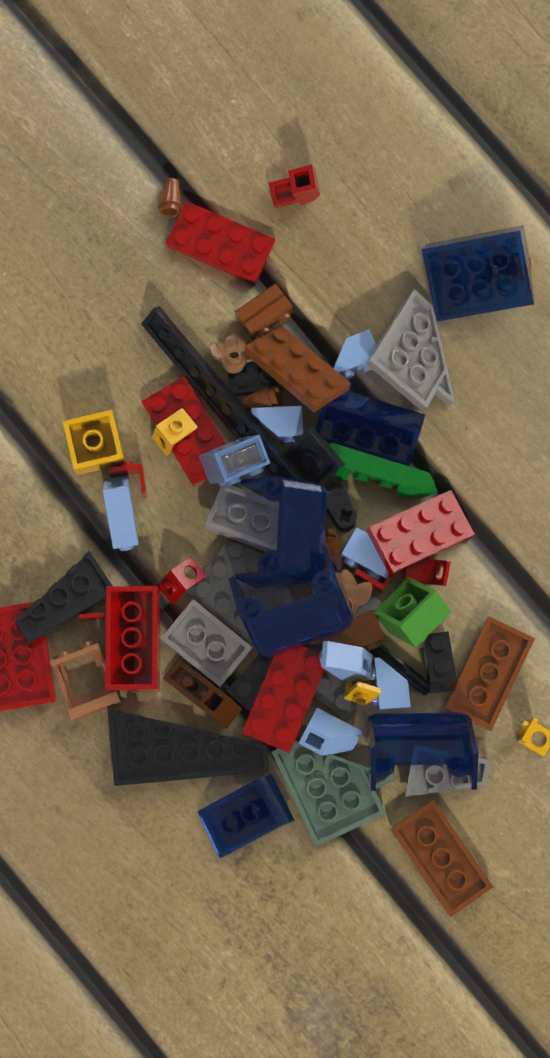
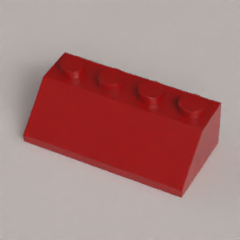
(132, 638)

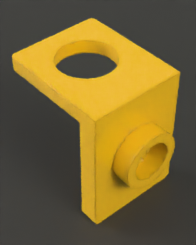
(173, 430)
(360, 692)
(526, 731)

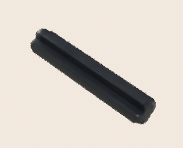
(413, 677)

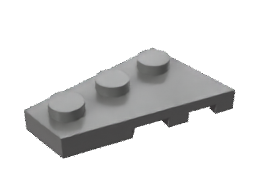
(436, 779)

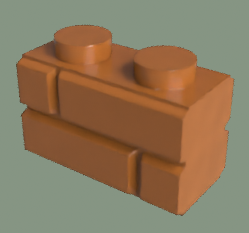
(264, 312)

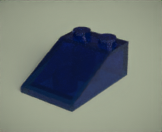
(246, 815)

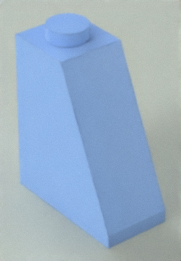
(120, 512)

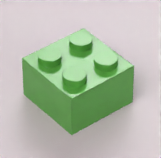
(412, 612)

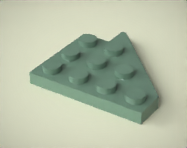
(329, 791)

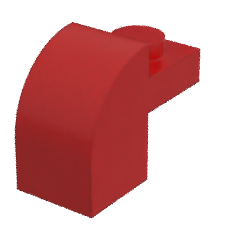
(298, 188)

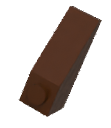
(362, 633)
(202, 693)

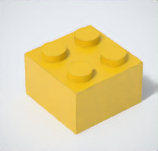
(93, 442)

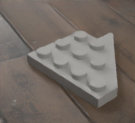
(413, 355)

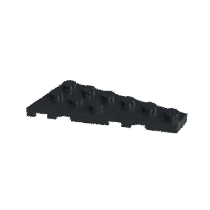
(164, 751)

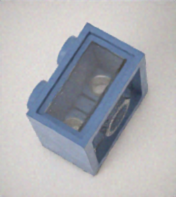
(234, 460)

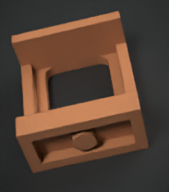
(91, 702)

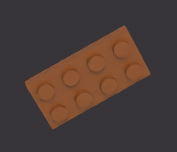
(297, 368)
(489, 672)
(441, 858)

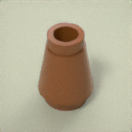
(170, 198)
(265, 397)

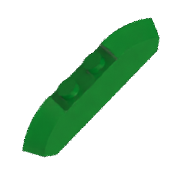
(388, 474)

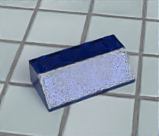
(371, 427)

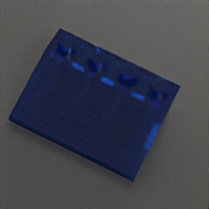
(479, 273)

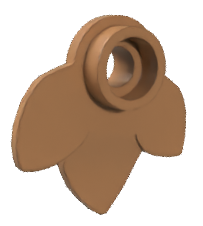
(231, 353)
(358, 594)

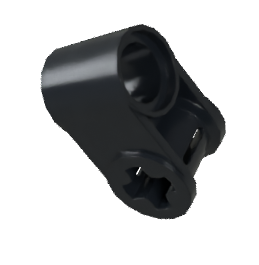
(338, 504)

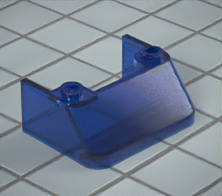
(299, 532)
(298, 621)
(421, 741)

